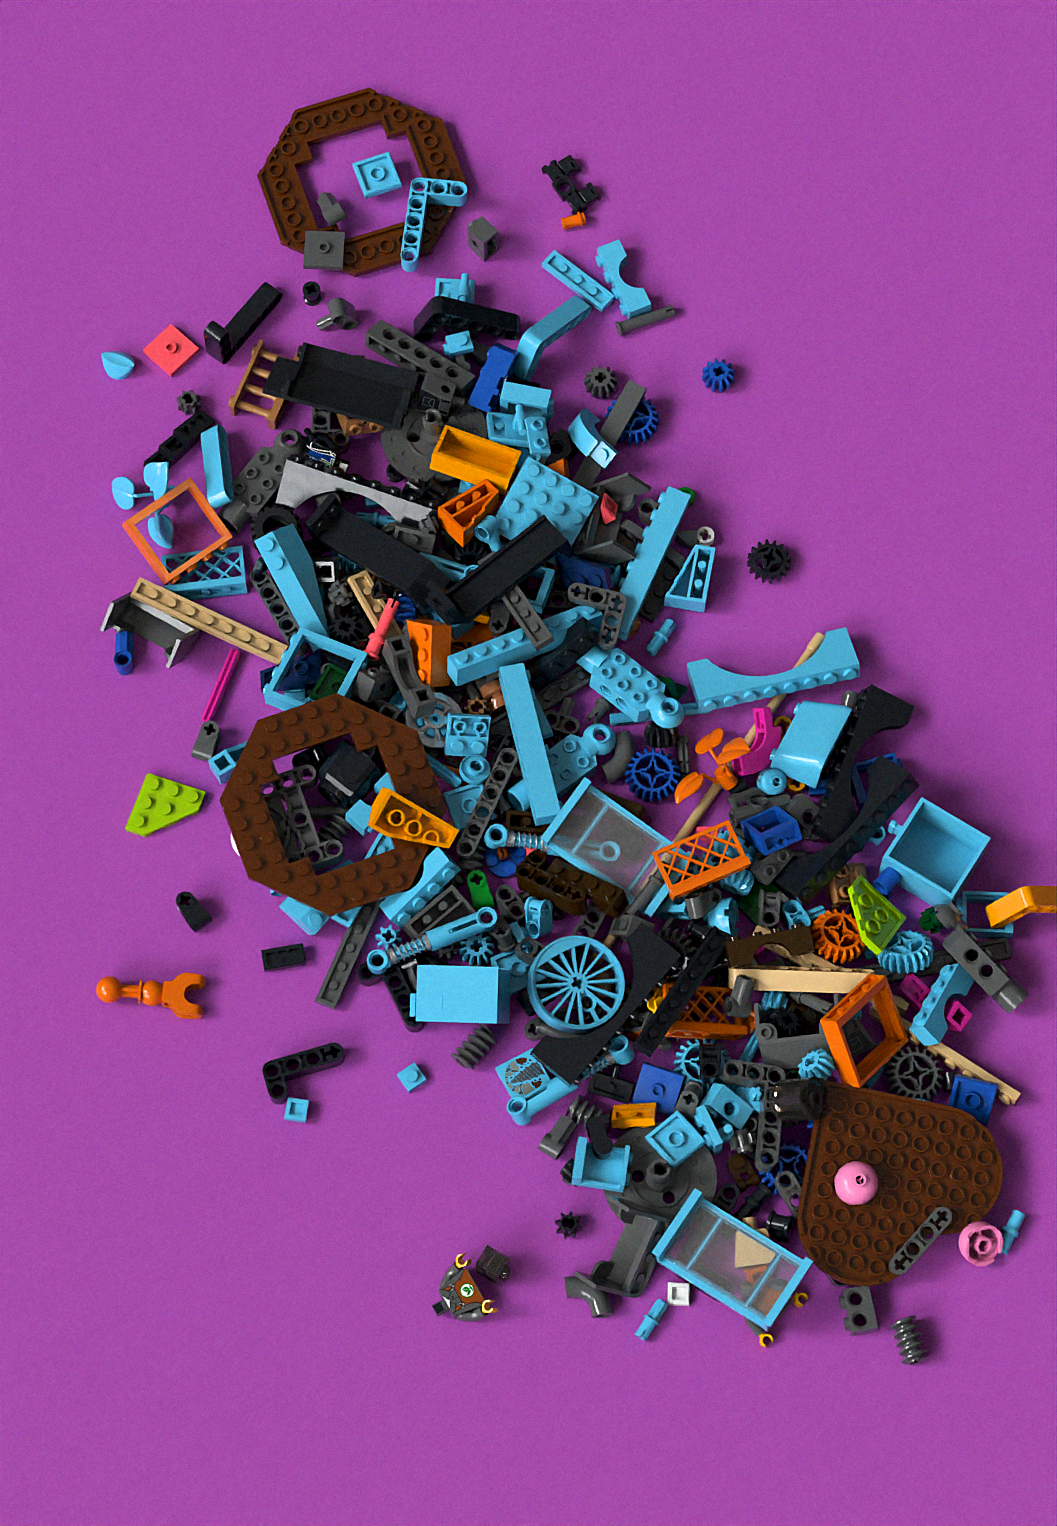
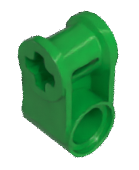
(479, 894)

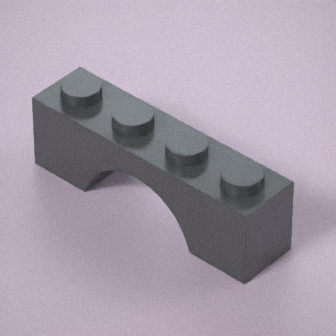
(399, 659)

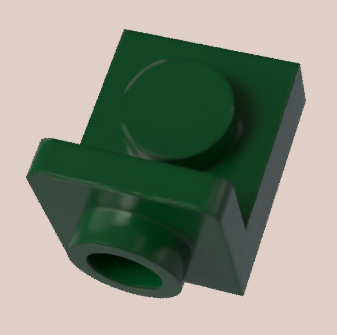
(672, 689)

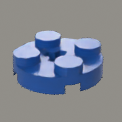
(504, 869)

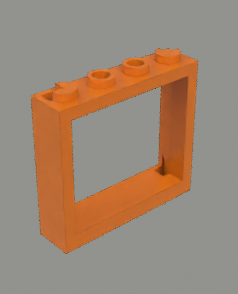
(131, 529)
(870, 987)

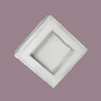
(678, 1294)

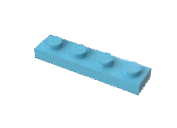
(578, 281)

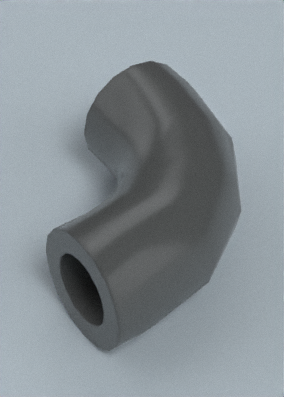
(619, 763)
(596, 1299)

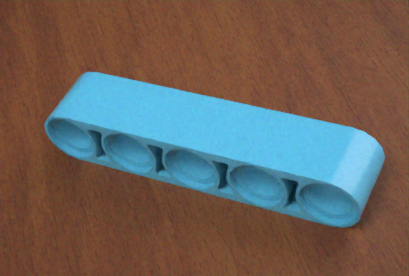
(217, 466)

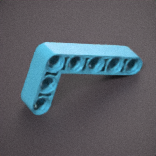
(418, 216)
(546, 332)

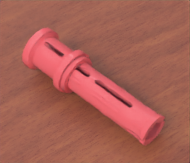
(378, 637)

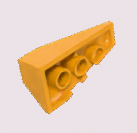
(404, 820)

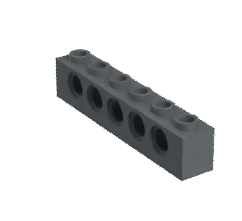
(415, 356)

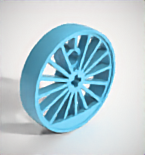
(577, 993)

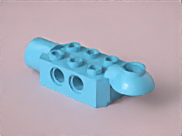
(630, 687)
(571, 760)

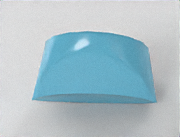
(118, 364)

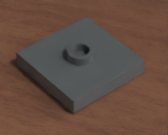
(324, 250)

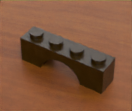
(603, 894)
(796, 941)

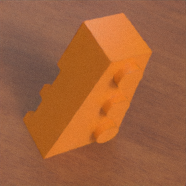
(467, 510)

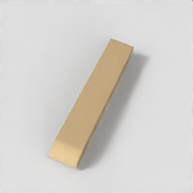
(800, 978)

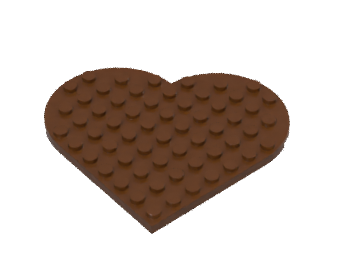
(923, 1161)

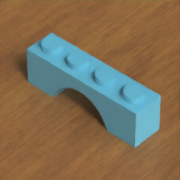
(632, 299)
(437, 872)
(930, 1021)

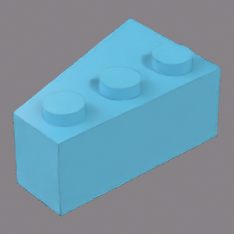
(693, 581)

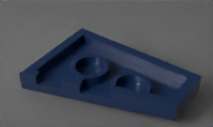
(579, 571)
(301, 675)

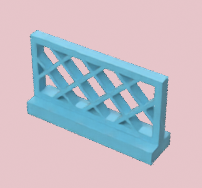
(205, 587)

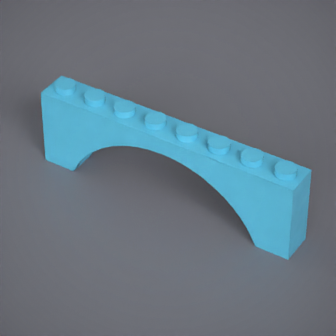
(720, 688)

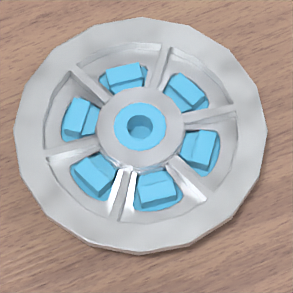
(432, 727)

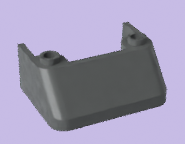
(598, 540)
(154, 625)
(789, 1050)
(633, 1257)

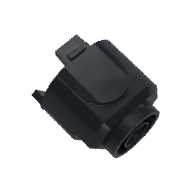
(348, 775)

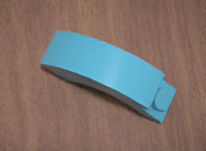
(589, 441)

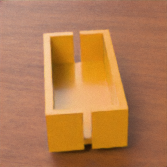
(474, 459)

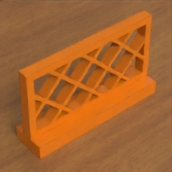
(706, 877)
(706, 1029)

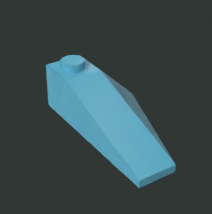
(307, 918)

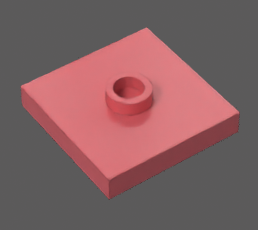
(171, 350)

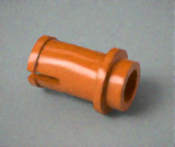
(573, 221)

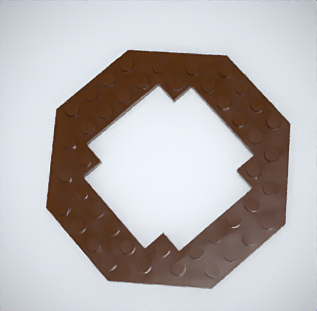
(340, 117)
(255, 830)

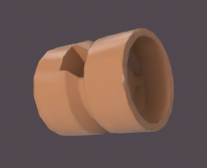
(493, 695)

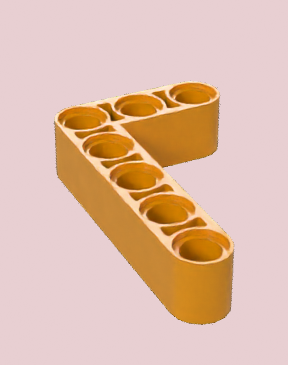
(1021, 902)

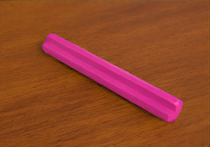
(221, 685)

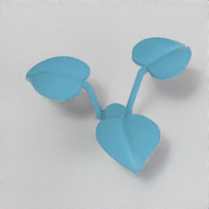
(155, 476)

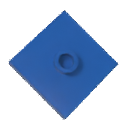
(658, 1086)
(973, 1096)

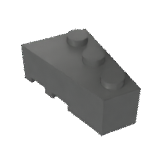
(442, 910)

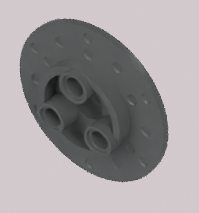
(427, 427)
(693, 1173)

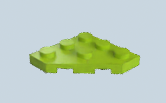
(162, 805)
(874, 915)

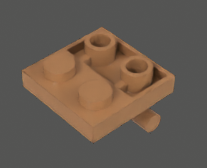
(838, 886)

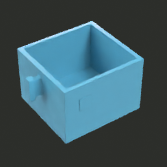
(934, 853)
(462, 994)

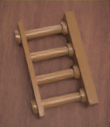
(271, 415)

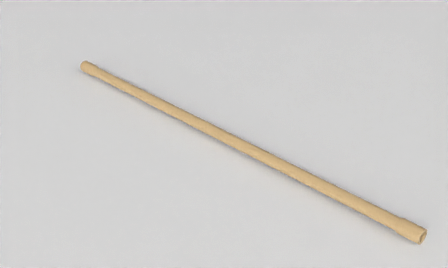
(714, 789)

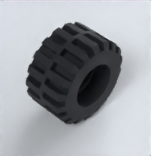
(273, 518)

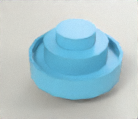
(474, 769)

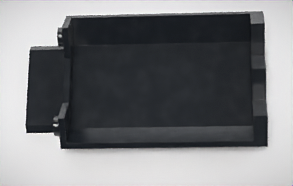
(344, 385)

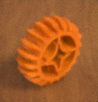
(837, 936)

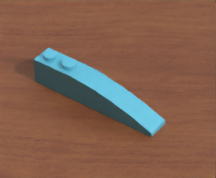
(295, 577)

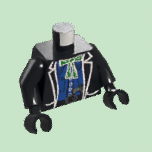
(324, 448)

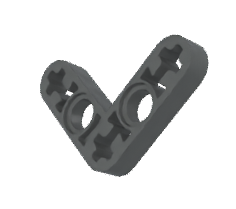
(606, 604)

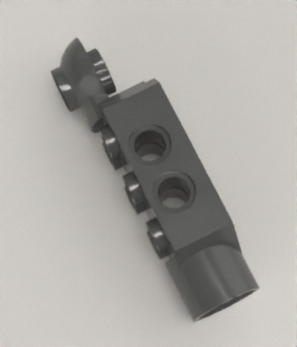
(260, 481)
(996, 983)

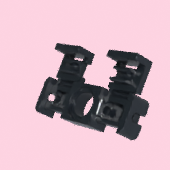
(573, 198)

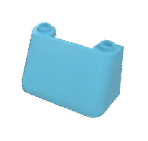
(810, 740)

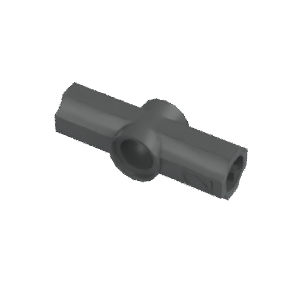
(757, 806)

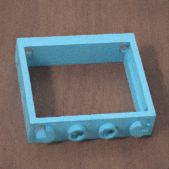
(303, 635)

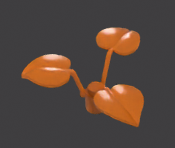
(723, 775)

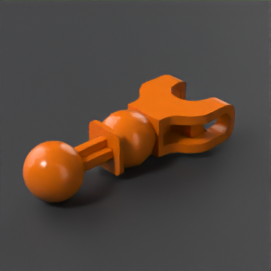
(152, 993)

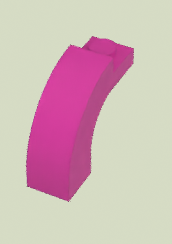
(765, 741)
(916, 992)

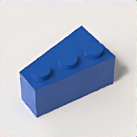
(497, 369)

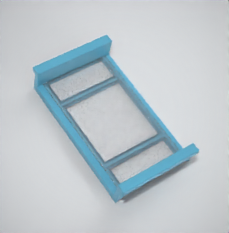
(610, 843)
(730, 1261)

